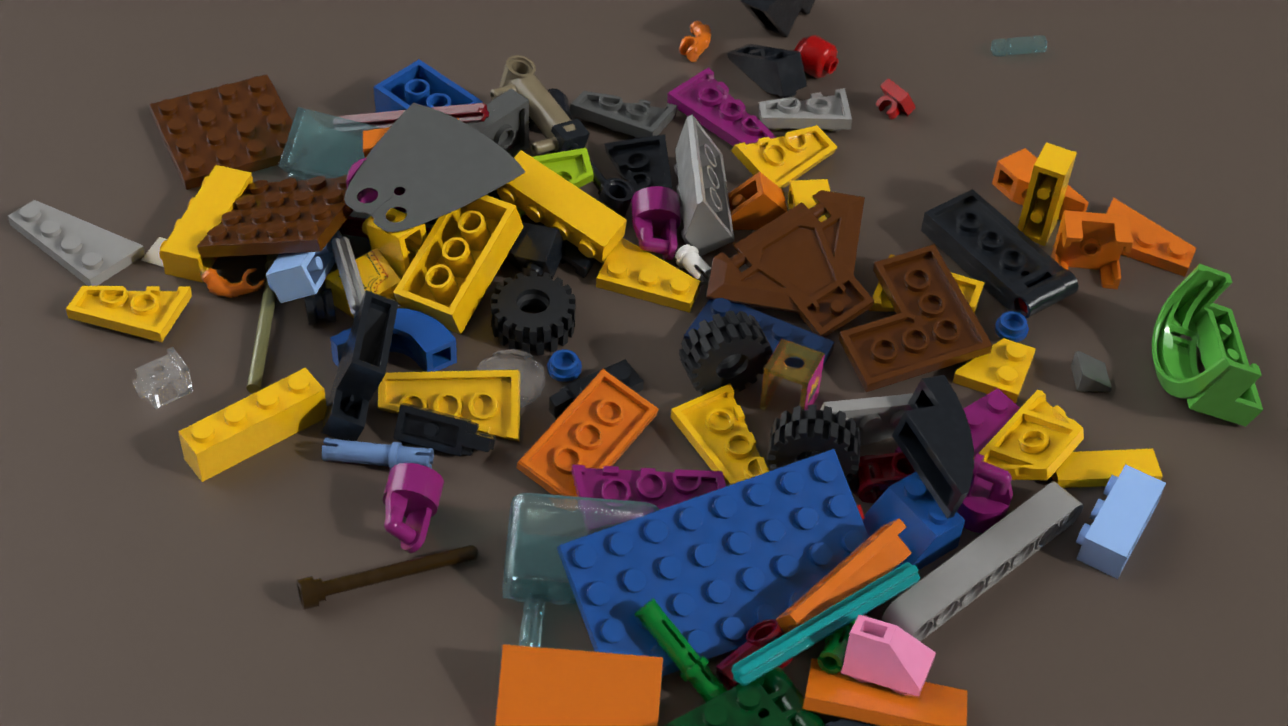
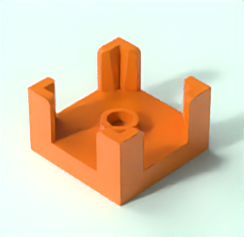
(1093, 243)

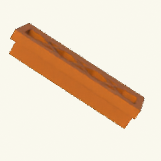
(866, 564)

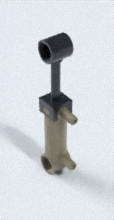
(559, 130)

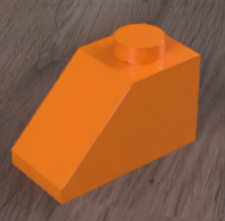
(756, 203)

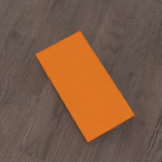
(588, 433)
(577, 688)
(881, 706)

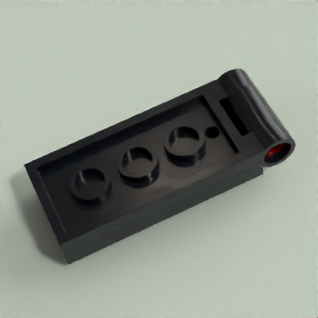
(998, 254)

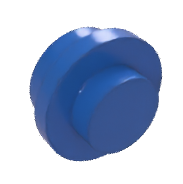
(1012, 326)
(564, 365)

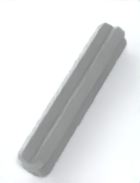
(348, 272)

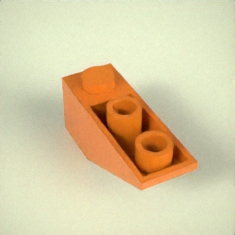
(1013, 177)

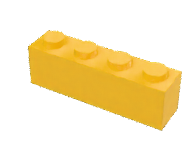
(564, 206)
(203, 213)
(253, 424)

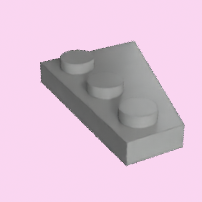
(790, 113)

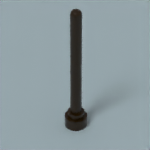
(313, 591)

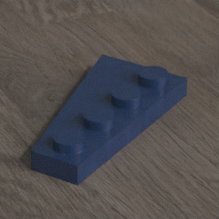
(772, 327)

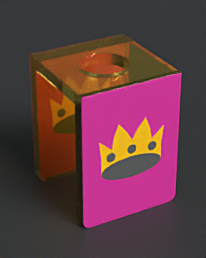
(808, 376)

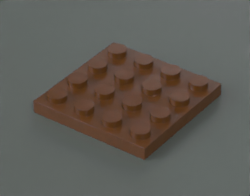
(224, 126)
(280, 218)

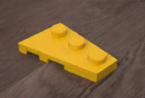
(786, 156)

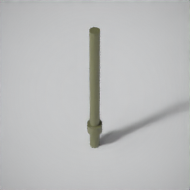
(262, 333)

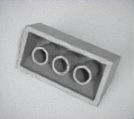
(702, 190)

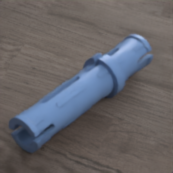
(375, 453)

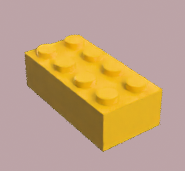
(459, 261)

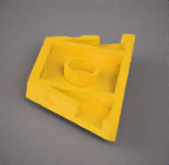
(1034, 440)

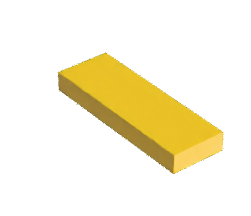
(1097, 467)

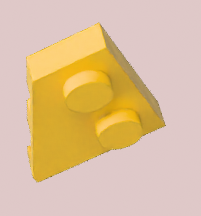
(1001, 369)

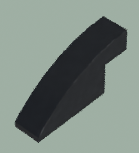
(778, 14)
(360, 367)
(938, 442)

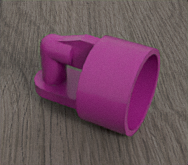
(656, 213)
(415, 494)
(987, 497)

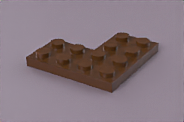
(930, 327)

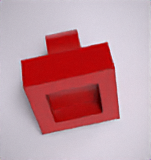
(897, 98)

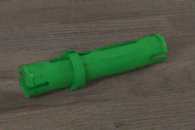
(680, 651)

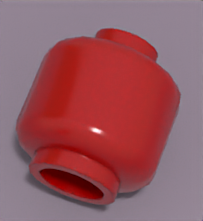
(817, 56)

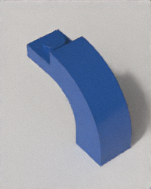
(416, 336)

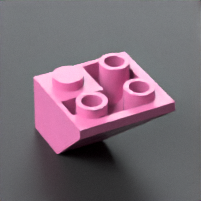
(887, 656)

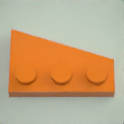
(1154, 243)

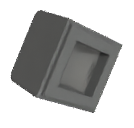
(1089, 374)

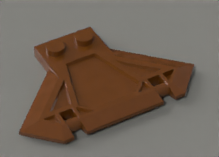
(800, 264)

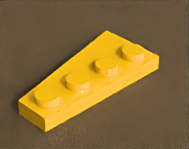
(480, 396)
(720, 434)

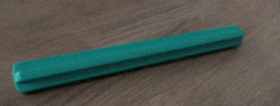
(824, 624)

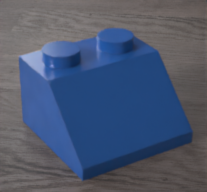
(927, 528)

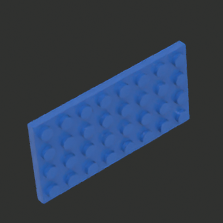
(715, 559)

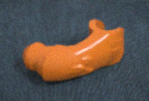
(695, 46)
(222, 287)

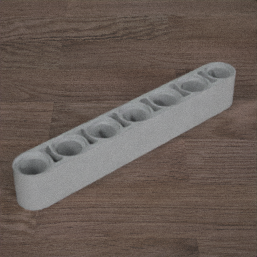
(983, 562)

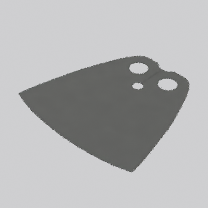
(436, 162)

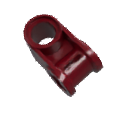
(885, 471)

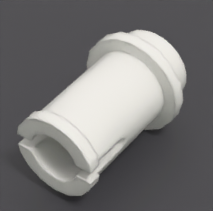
(688, 258)

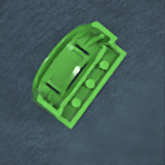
(1228, 382)

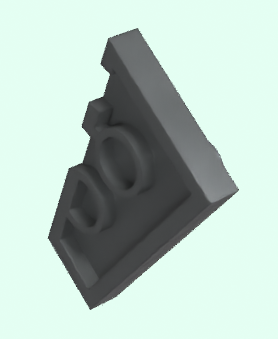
(629, 118)

